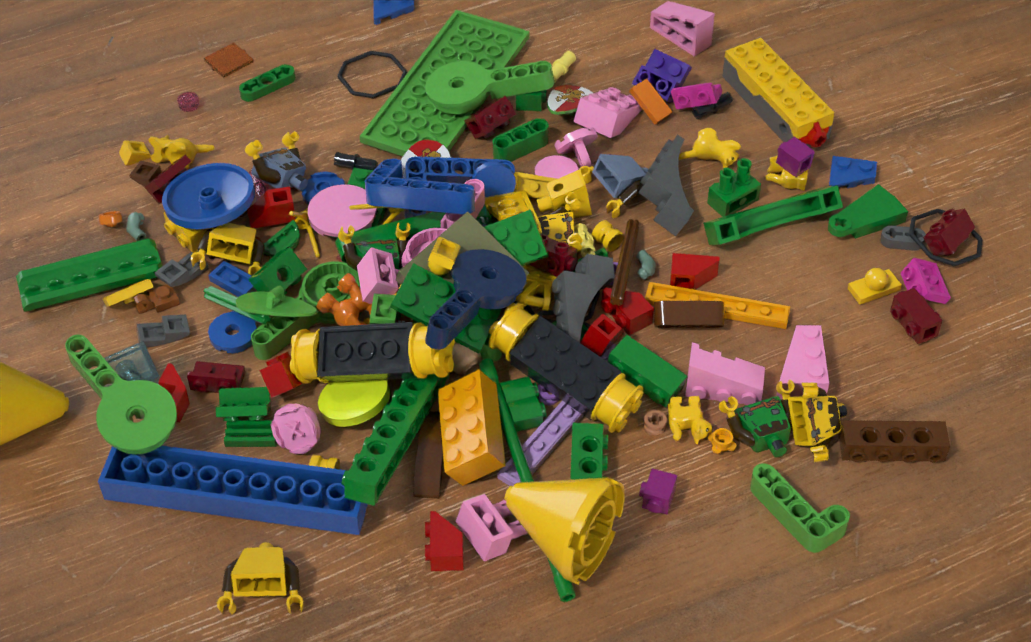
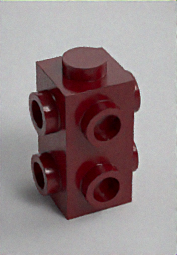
(490, 117)
(949, 232)
(560, 259)
(915, 315)

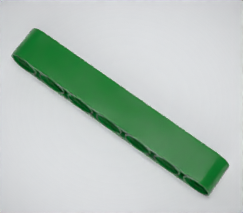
(417, 224)

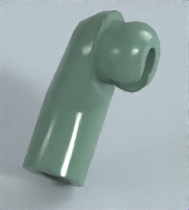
(133, 223)
(648, 265)

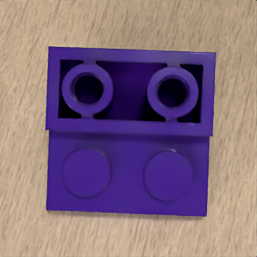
(663, 73)

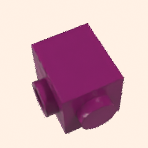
(795, 156)
(658, 491)

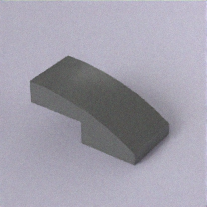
(179, 272)
(167, 331)

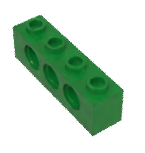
(588, 438)

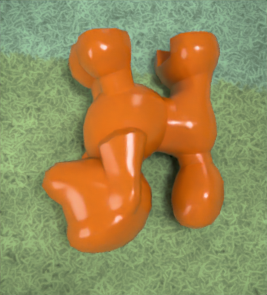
(347, 311)

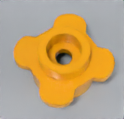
(721, 435)

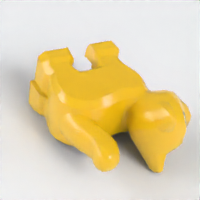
(785, 179)
(687, 417)

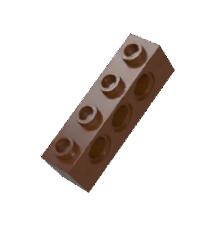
(894, 441)

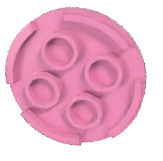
(331, 210)

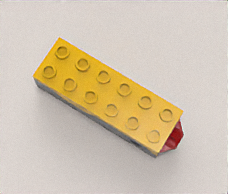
(777, 93)

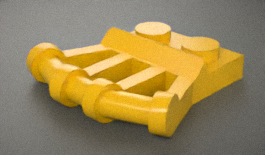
(539, 283)

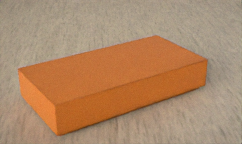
(650, 101)

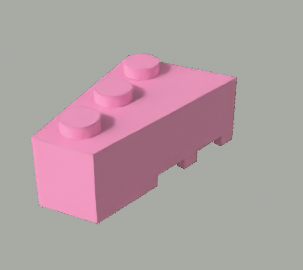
(684, 26)
(805, 360)
(720, 378)

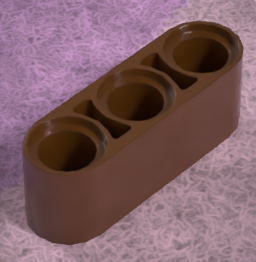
(689, 314)

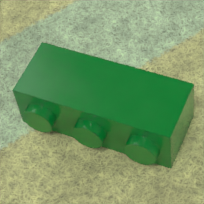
(647, 369)

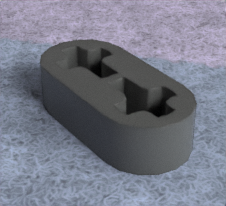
(901, 238)

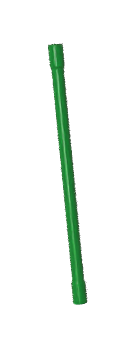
(563, 586)

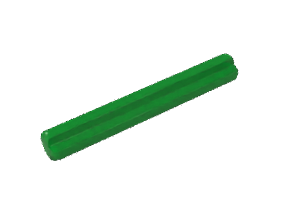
(229, 302)

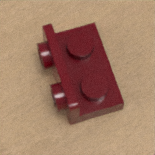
(158, 185)
(214, 376)

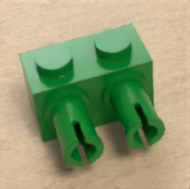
(734, 189)

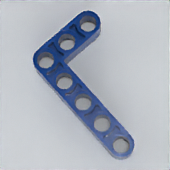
(447, 167)
(389, 189)

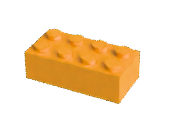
(471, 428)

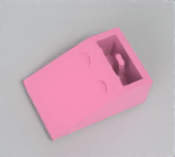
(607, 111)

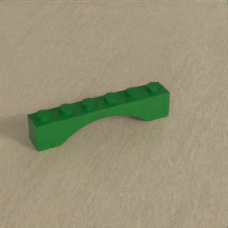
(772, 214)

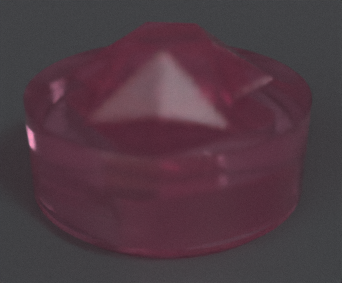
(188, 101)

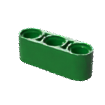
(521, 140)

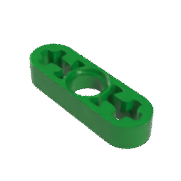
(255, 89)

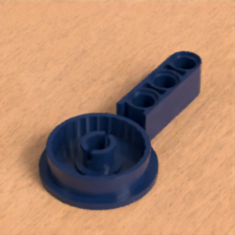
(480, 280)

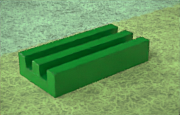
(251, 429)

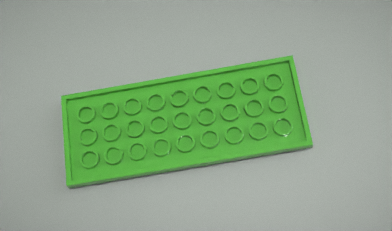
(410, 114)

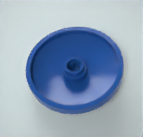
(208, 196)

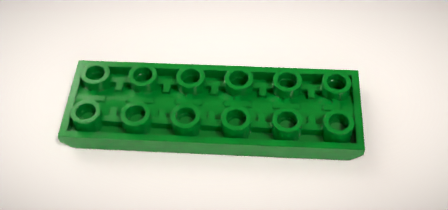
(88, 274)

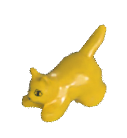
(710, 147)
(171, 150)

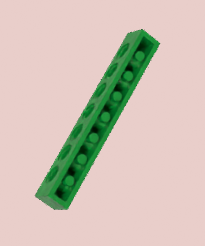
(390, 438)

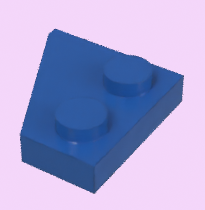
(391, 8)
(852, 172)

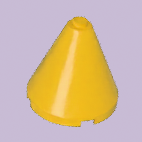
(26, 403)
(569, 520)

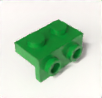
(243, 402)

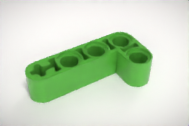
(770, 486)

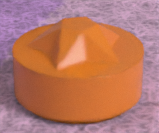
(110, 218)

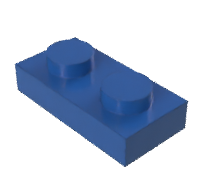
(231, 279)

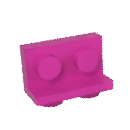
(696, 95)
(926, 279)

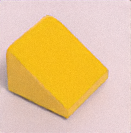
(133, 152)

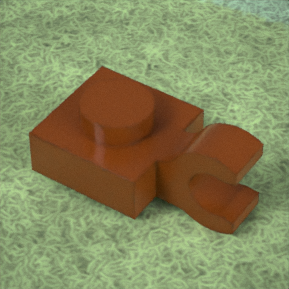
(159, 298)

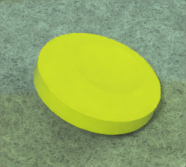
(353, 401)

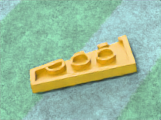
(510, 204)

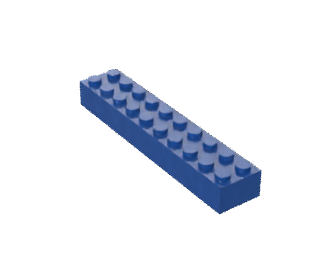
(233, 488)

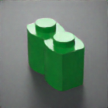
(523, 403)

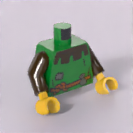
(356, 250)
(763, 423)

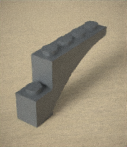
(665, 189)
(576, 290)

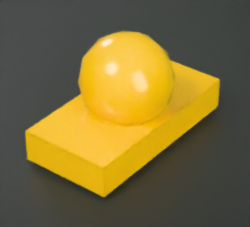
(443, 256)
(874, 285)

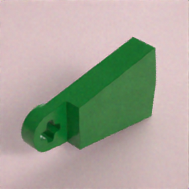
(868, 214)

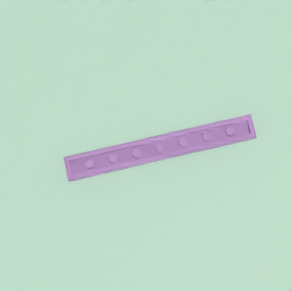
(545, 438)

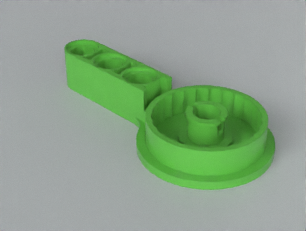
(465, 84)
(277, 333)
(122, 401)

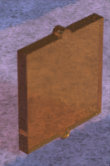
(228, 60)

